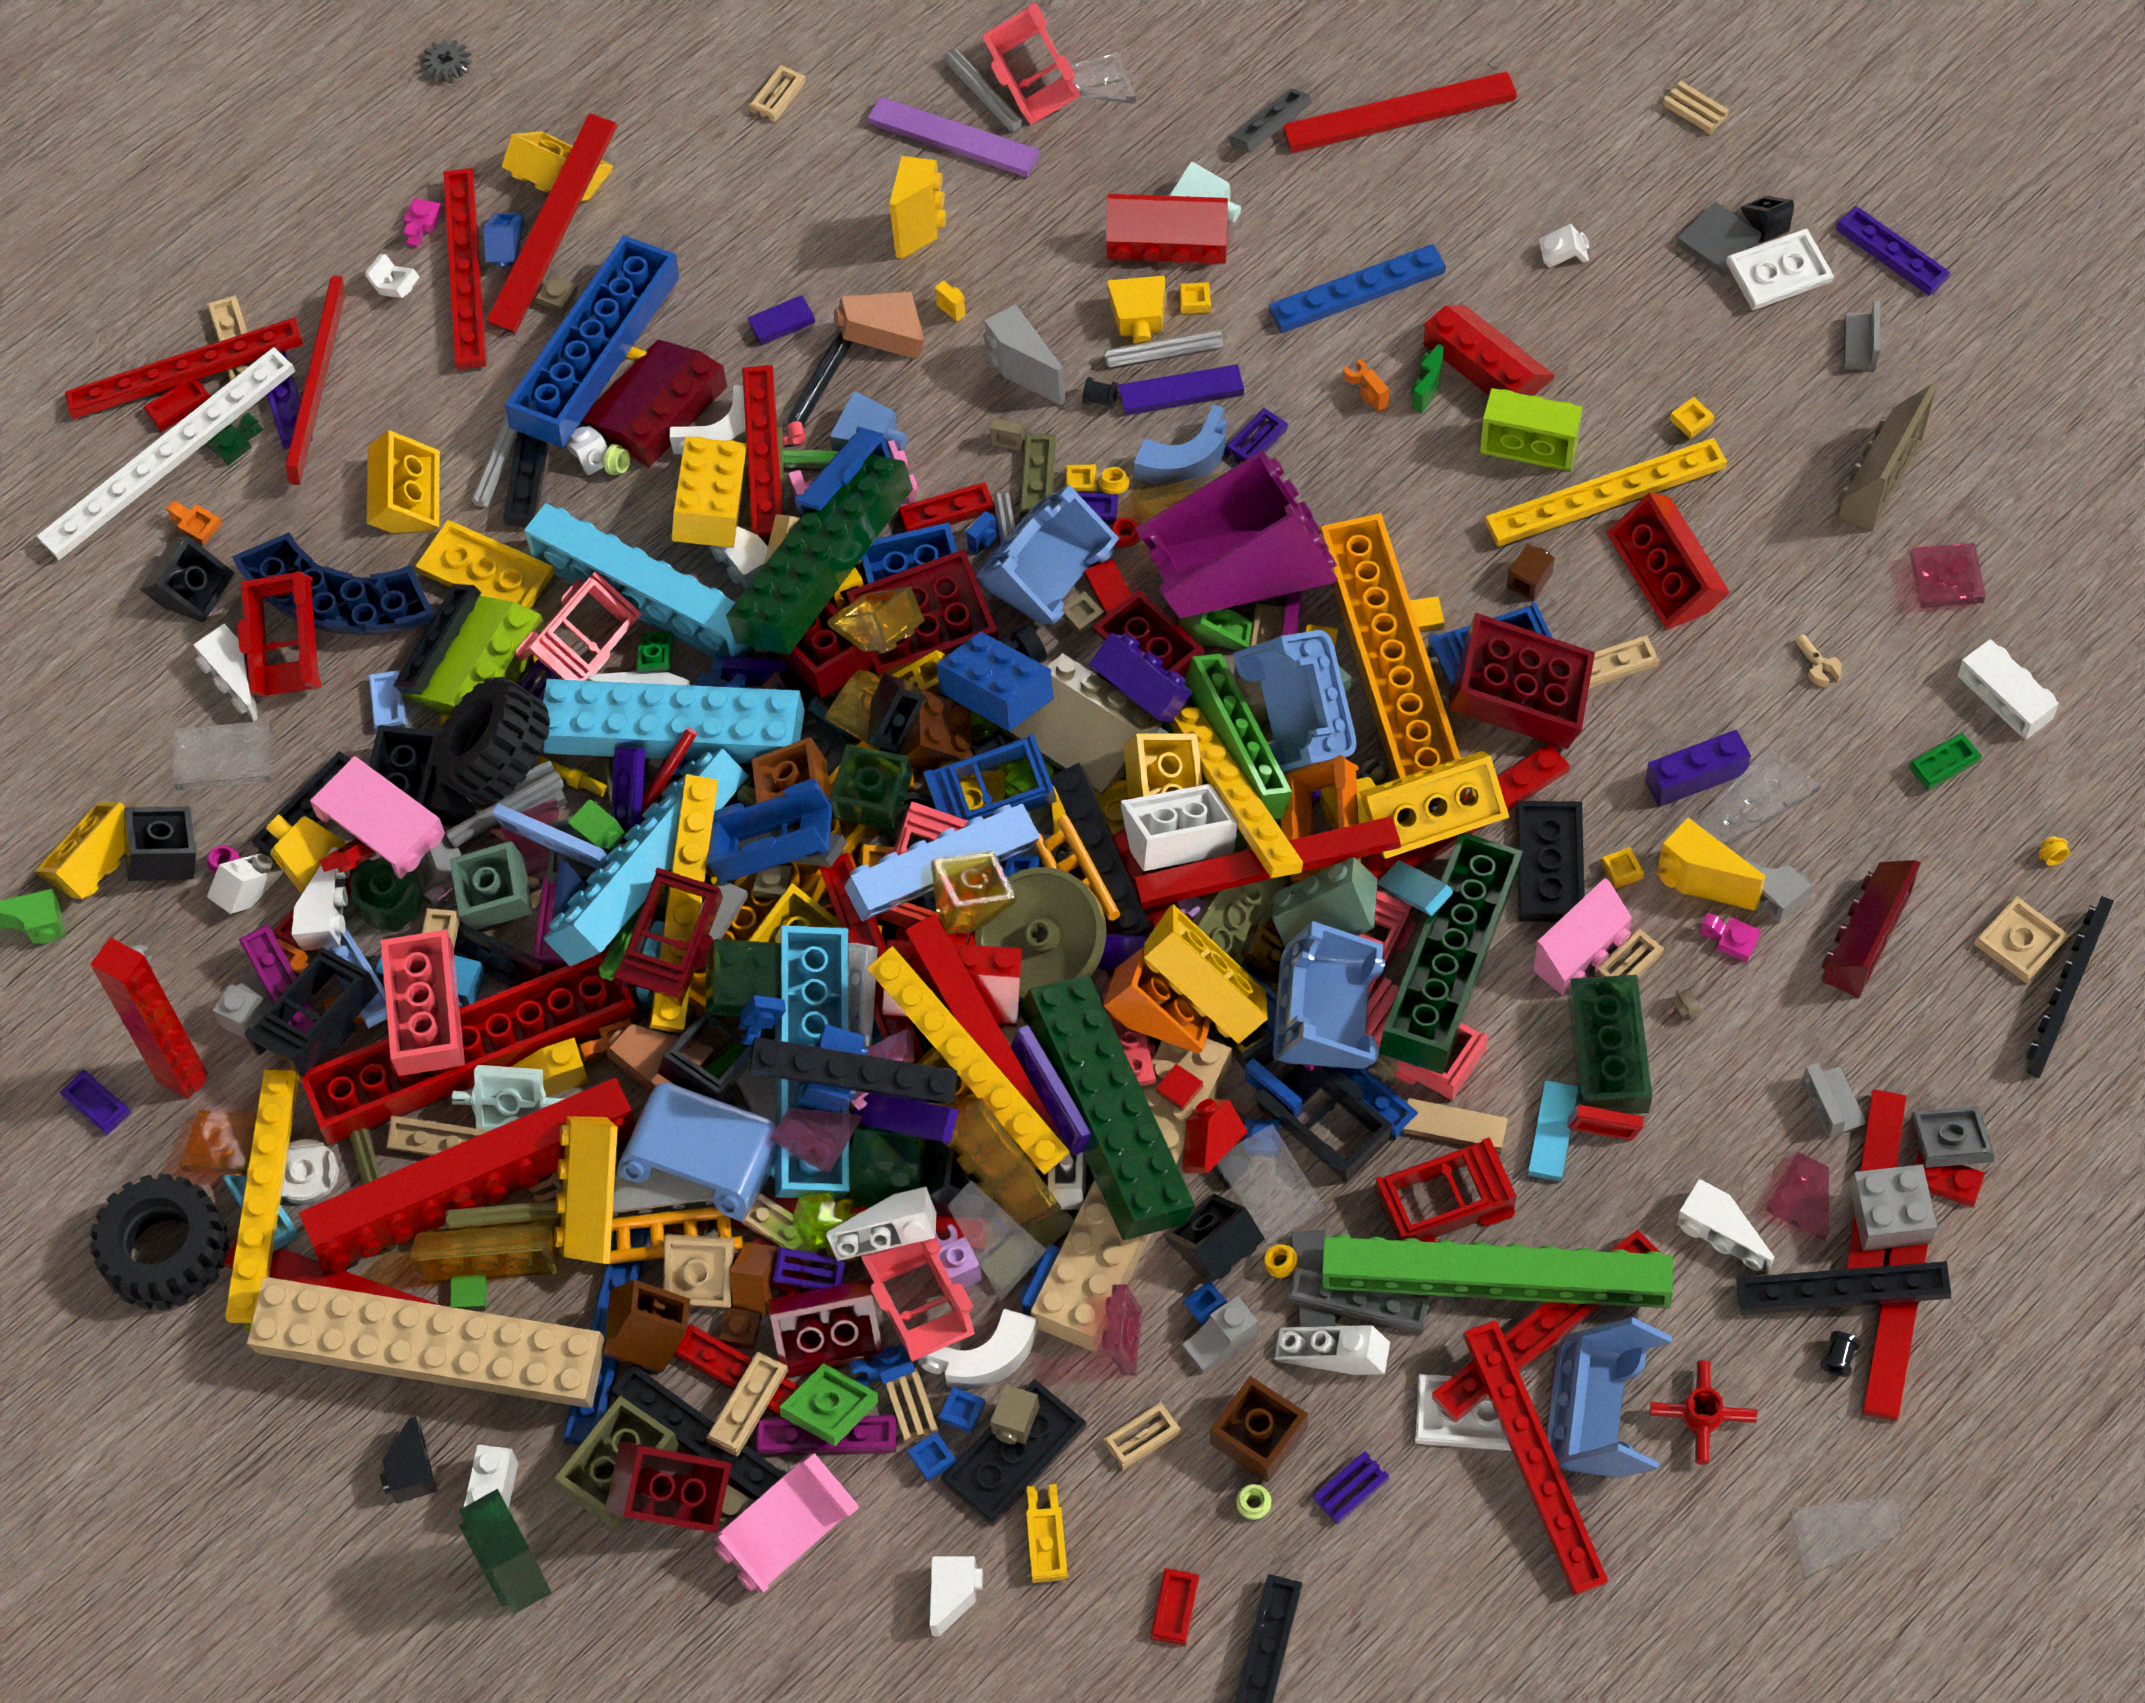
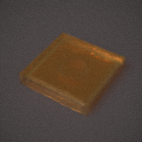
(219, 1143)

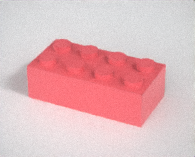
(422, 1003)

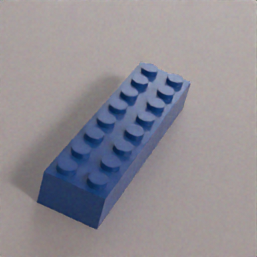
(592, 341)

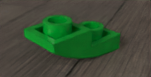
(1430, 376)
(655, 651)

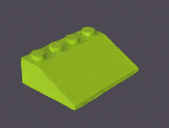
(481, 652)

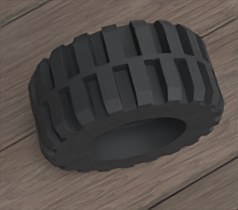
(491, 740)
(134, 1212)

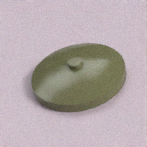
(1053, 923)

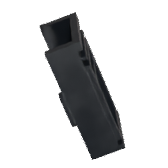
(331, 1028)
(689, 1075)
(1345, 1093)

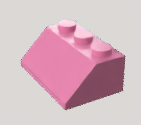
(1582, 937)

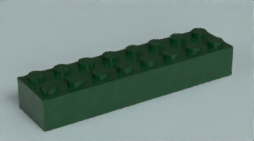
(818, 557)
(1450, 954)
(1126, 1141)

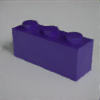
(1141, 676)
(1697, 768)

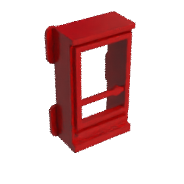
(285, 677)
(1488, 1176)

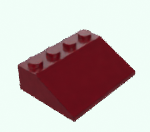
(656, 393)
(949, 604)
(1522, 681)

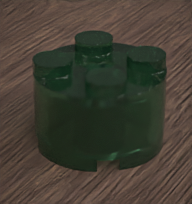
(383, 897)

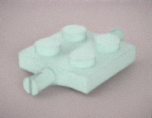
(504, 1095)

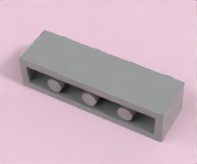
(659, 1194)

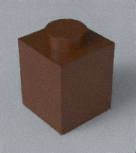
(1530, 571)

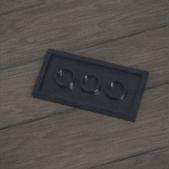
(1551, 859)
(997, 1474)

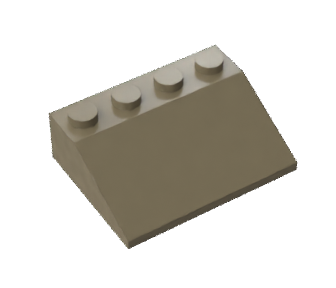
(1886, 460)
(1086, 724)

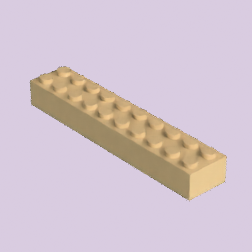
(1093, 1252)
(427, 1342)

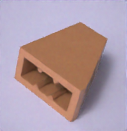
(881, 322)
(641, 1051)

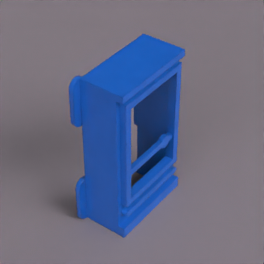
(842, 468)
(1450, 645)
(950, 799)
(734, 823)

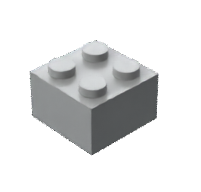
(1892, 1207)

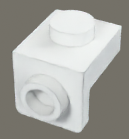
(1564, 245)
(391, 279)
(588, 448)

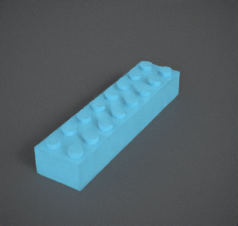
(654, 588)
(601, 715)
(627, 877)
(814, 995)

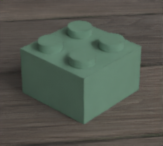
(491, 886)

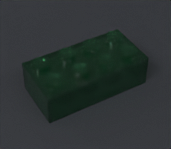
(1610, 1043)
(503, 1552)

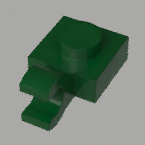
(232, 441)

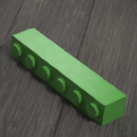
(1235, 725)

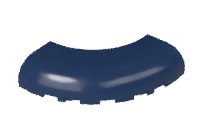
(340, 602)

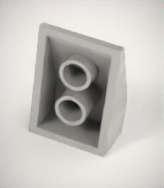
(1023, 355)

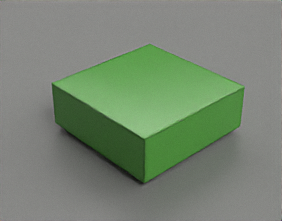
(469, 1292)

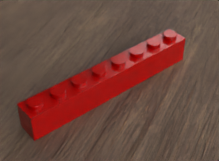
(149, 1017)

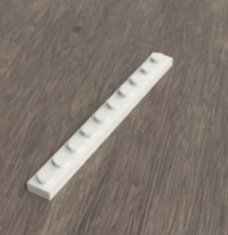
(165, 453)

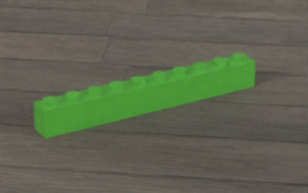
(1498, 1271)

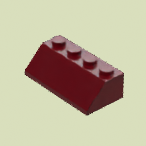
(1870, 925)

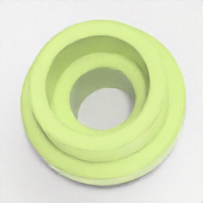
(616, 460)
(1253, 1492)

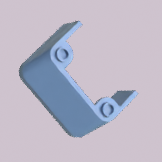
(1590, 1393)

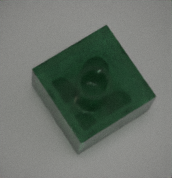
(870, 787)
(738, 972)
(883, 1166)

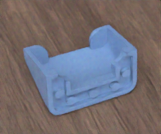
(1047, 555)
(1301, 697)
(1325, 999)
(702, 1144)

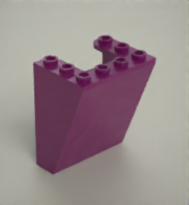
(1237, 541)

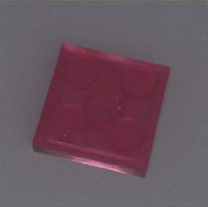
(1947, 575)
(1123, 1330)

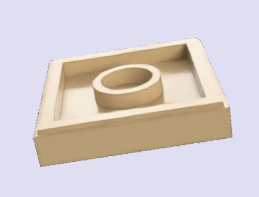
(2021, 939)
(699, 1268)

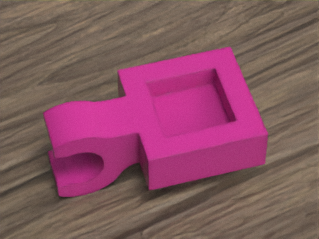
(421, 218)
(1734, 938)

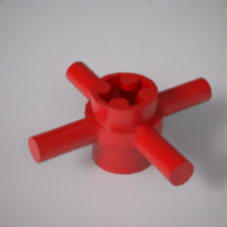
(1702, 1424)

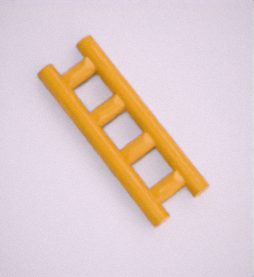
(1079, 857)
(656, 1221)

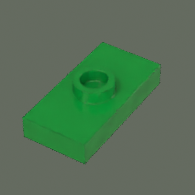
(1945, 761)

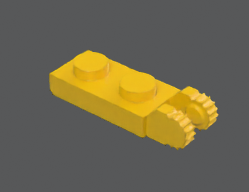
(1046, 1538)

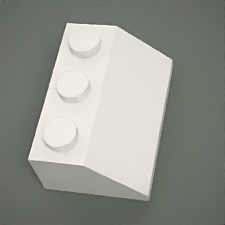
(1178, 827)

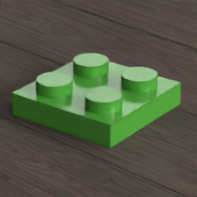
(829, 1404)

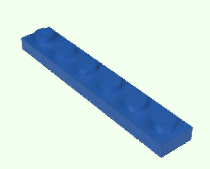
(1357, 288)

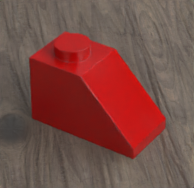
(1210, 1135)

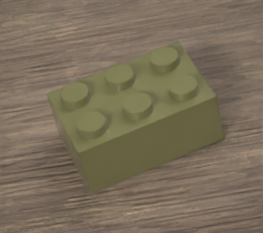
(590, 1469)

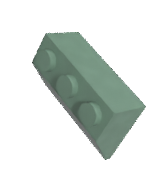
(1334, 897)

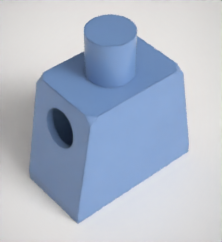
(866, 414)

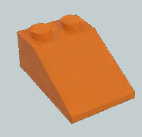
(1150, 1006)

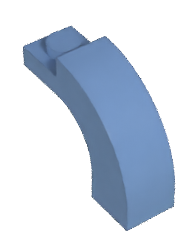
(1170, 464)

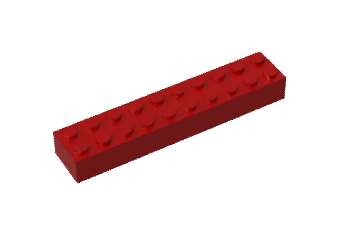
(496, 1031)
(456, 1178)

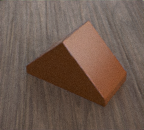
(752, 1277)

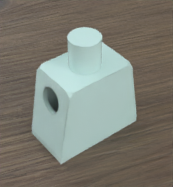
(1202, 183)

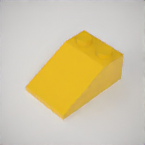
(1708, 869)

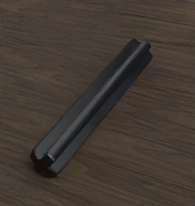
(819, 380)

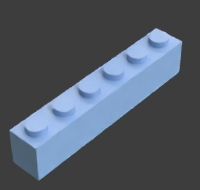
(910, 874)

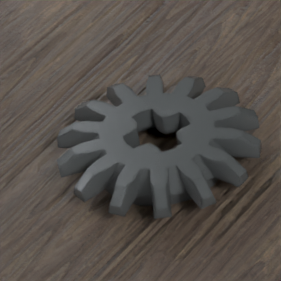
(449, 69)

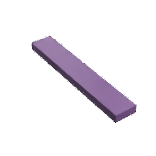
(954, 137)

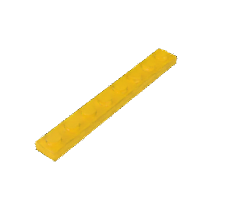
(1605, 492)
(1239, 796)
(683, 907)
(969, 1060)
(262, 1193)

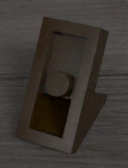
(1263, 953)

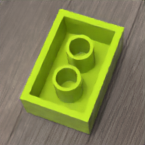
(1531, 429)

